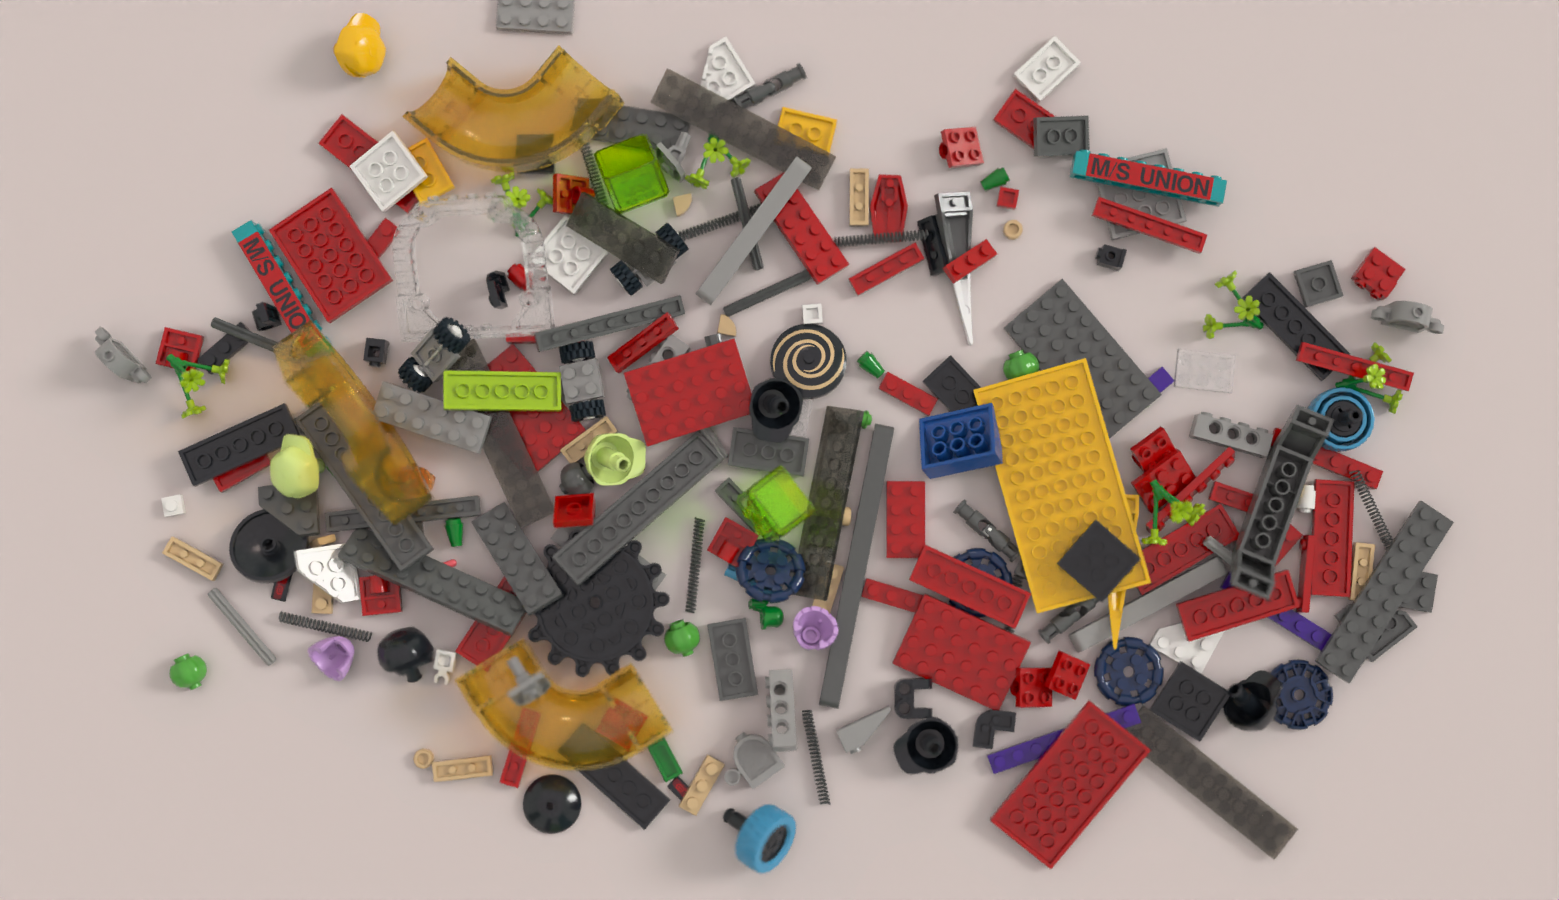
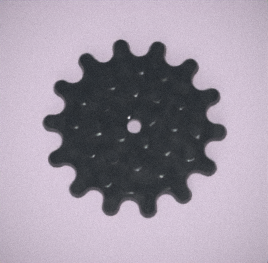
(615, 626)

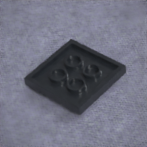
(1098, 560)
(1190, 701)

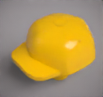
(360, 46)

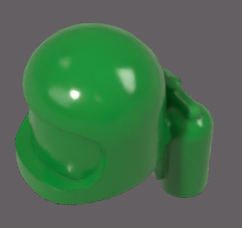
(769, 615)

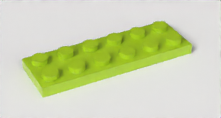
(501, 391)

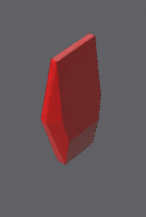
(888, 205)

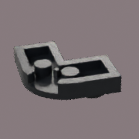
(497, 285)
(988, 723)

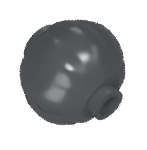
(576, 479)

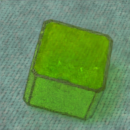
(631, 173)
(775, 505)

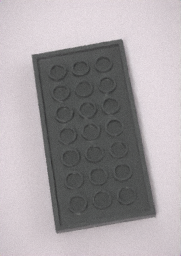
(1064, 330)

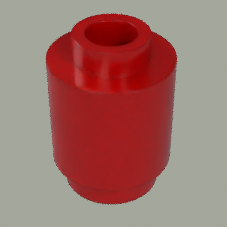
(517, 276)

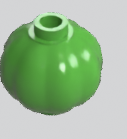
(1020, 364)
(681, 637)
(188, 671)

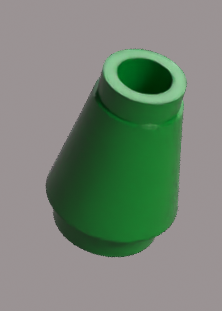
(995, 179)
(870, 364)
(454, 530)

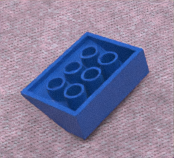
(960, 441)

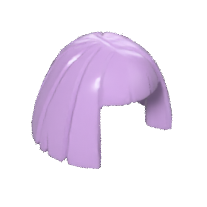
(815, 628)
(332, 656)

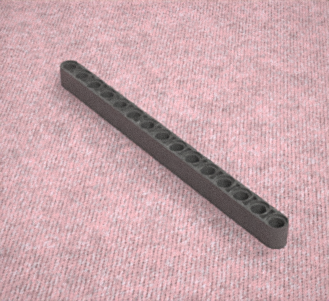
(856, 565)

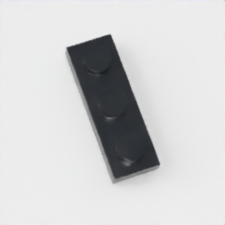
(933, 245)
(223, 349)

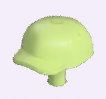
(615, 458)
(295, 468)

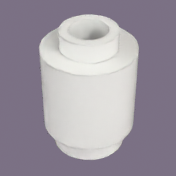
(1307, 499)

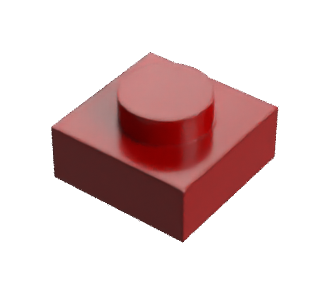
(1007, 198)

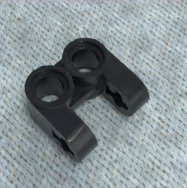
(914, 683)

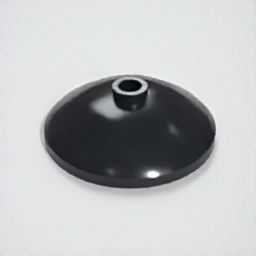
(562, 794)

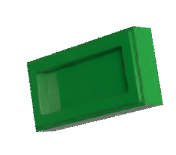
(665, 760)

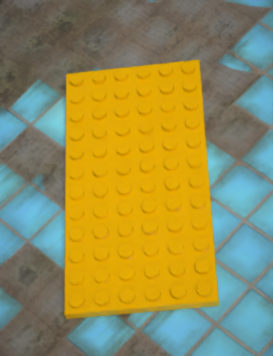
(1058, 476)

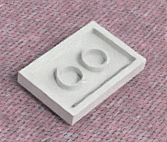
(1046, 69)

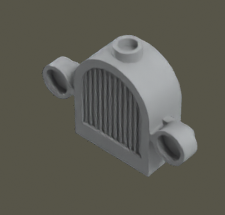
(1408, 316)
(119, 358)
(753, 760)

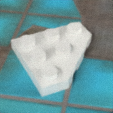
(725, 71)
(329, 572)
(1173, 644)

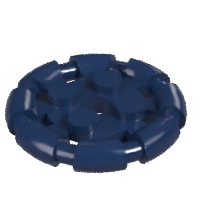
(778, 562)
(995, 562)
(1140, 671)
(1310, 694)

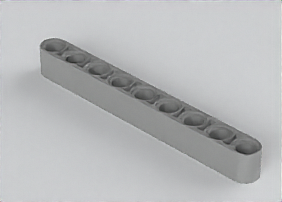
(753, 230)
(1150, 602)

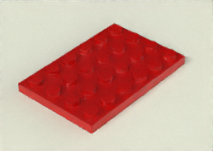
(330, 255)
(689, 392)
(541, 431)
(961, 652)

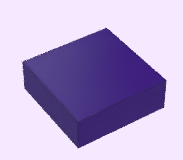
(1161, 379)

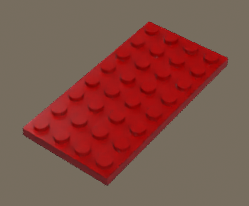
(1070, 784)

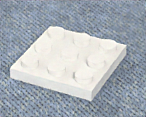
(388, 171)
(571, 256)

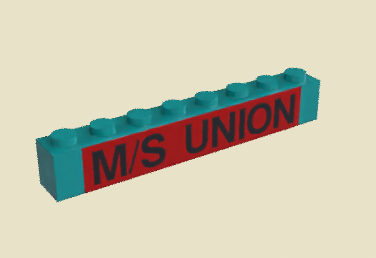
(1148, 178)
(273, 277)

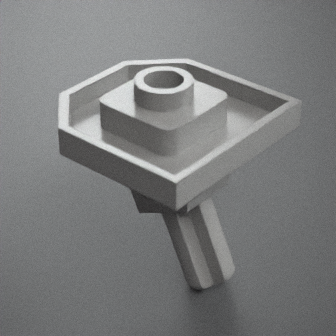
(671, 158)
(528, 687)

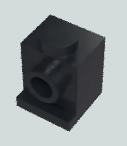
(1104, 261)
(373, 345)

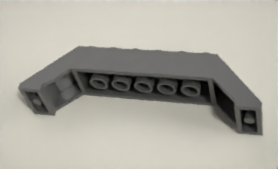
(1276, 501)

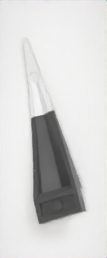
(955, 227)

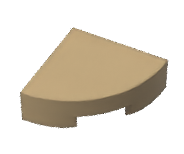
(682, 203)
(726, 326)
(322, 541)

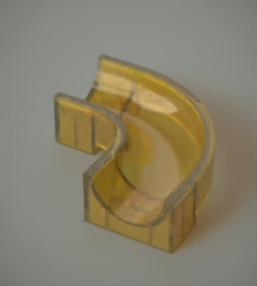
(520, 125)
(377, 453)
(563, 725)

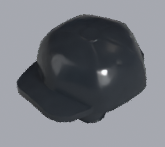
(774, 409)
(404, 652)
(1253, 701)
(927, 747)

